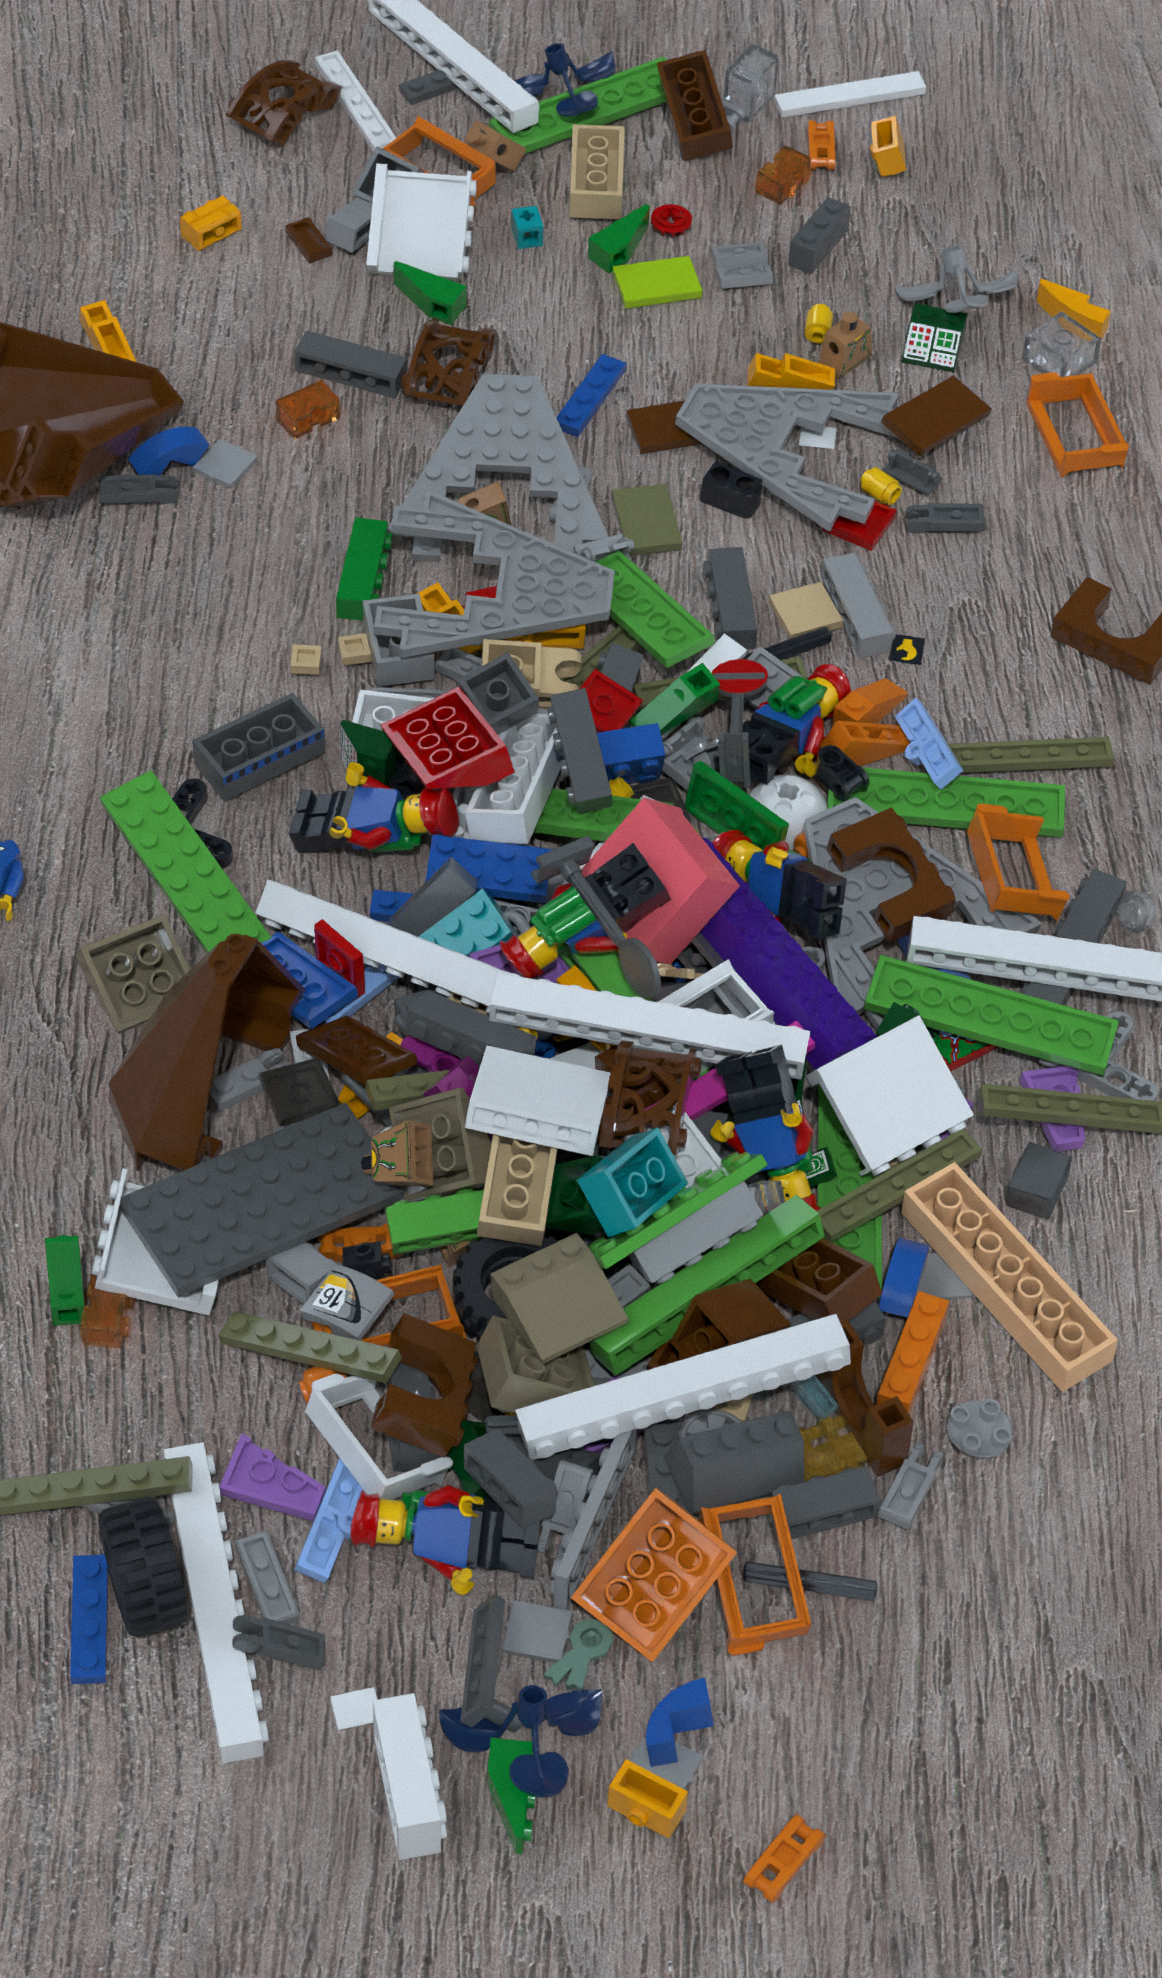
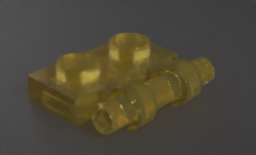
(835, 1454)

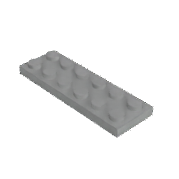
(592, 1517)

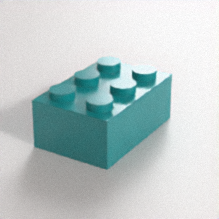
(472, 926)
(632, 1182)

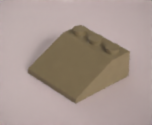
(133, 970)
(458, 1153)
(557, 1298)
(517, 1376)

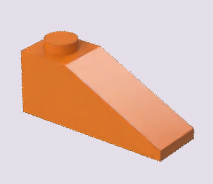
(869, 702)
(867, 741)

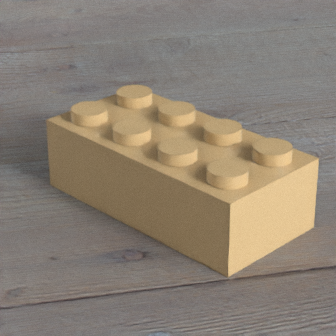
(597, 172)
(516, 1191)

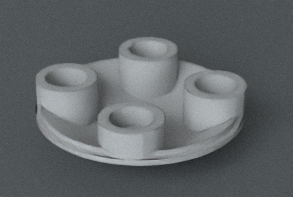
(980, 1428)

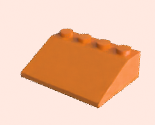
(654, 1574)

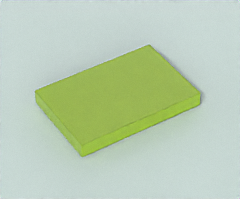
(657, 282)

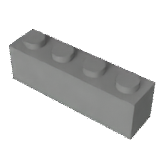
(858, 605)

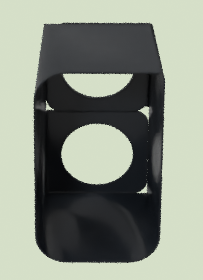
(716, 494)

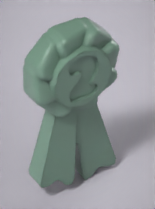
(589, 1642)

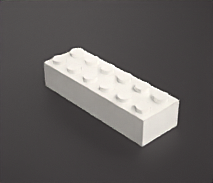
(512, 807)

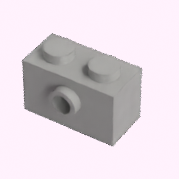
(350, 225)
(298, 1270)

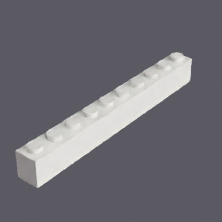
(459, 61)
(382, 944)
(1035, 958)
(647, 1023)
(683, 1387)
(214, 1609)

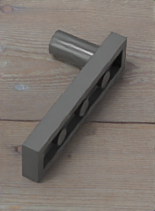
(483, 1665)

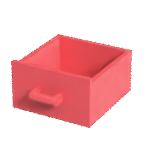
(683, 864)

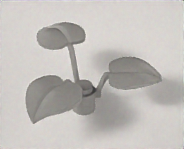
(954, 265)

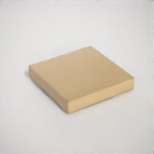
(805, 610)

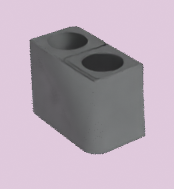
(1038, 1180)

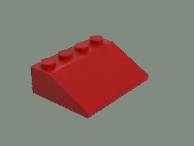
(449, 743)

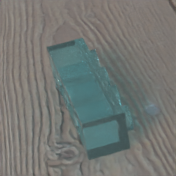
(815, 1397)

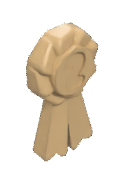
(670, 971)

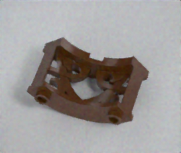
(309, 95)
(472, 344)
(666, 1067)

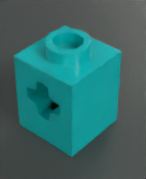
(527, 220)

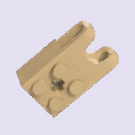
(539, 665)

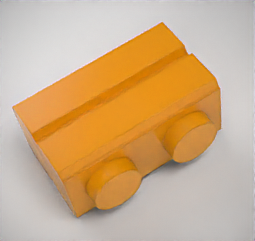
(210, 223)

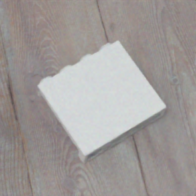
(420, 222)
(893, 1095)
(538, 1100)
(130, 1268)

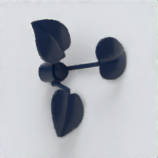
(558, 63)
(536, 1774)

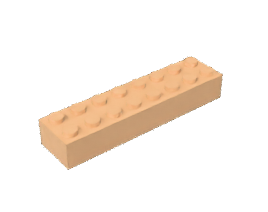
(1009, 1277)

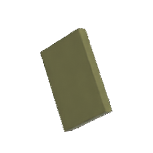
(647, 518)

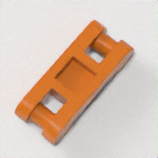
(821, 143)
(353, 1237)
(784, 1858)

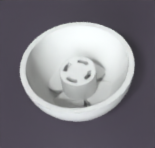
(792, 800)

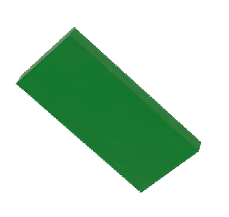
(729, 808)

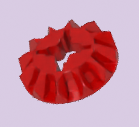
(681, 217)

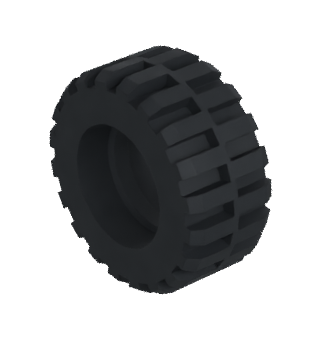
(473, 1276)
(142, 1566)

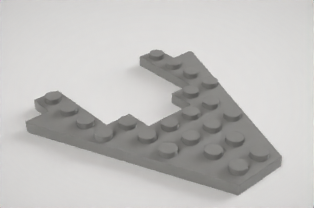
(754, 424)
(515, 430)
(536, 586)
(875, 883)

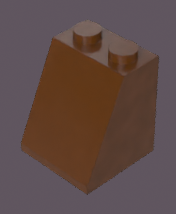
(726, 1318)

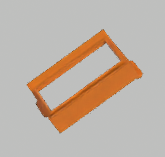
(414, 135)
(1053, 388)
(996, 823)
(411, 1284)
(753, 1639)

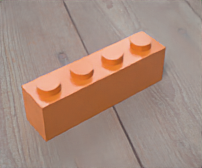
(914, 1350)

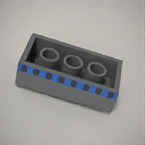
(258, 746)

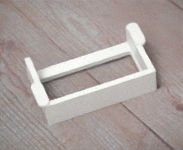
(710, 980)
(337, 1391)

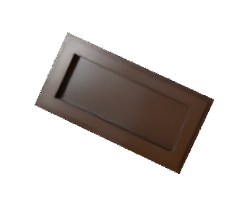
(308, 240)

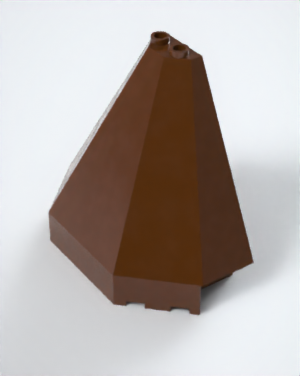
(69, 413)
(169, 1070)

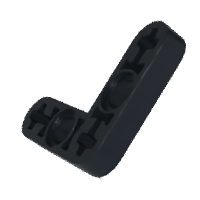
(198, 800)

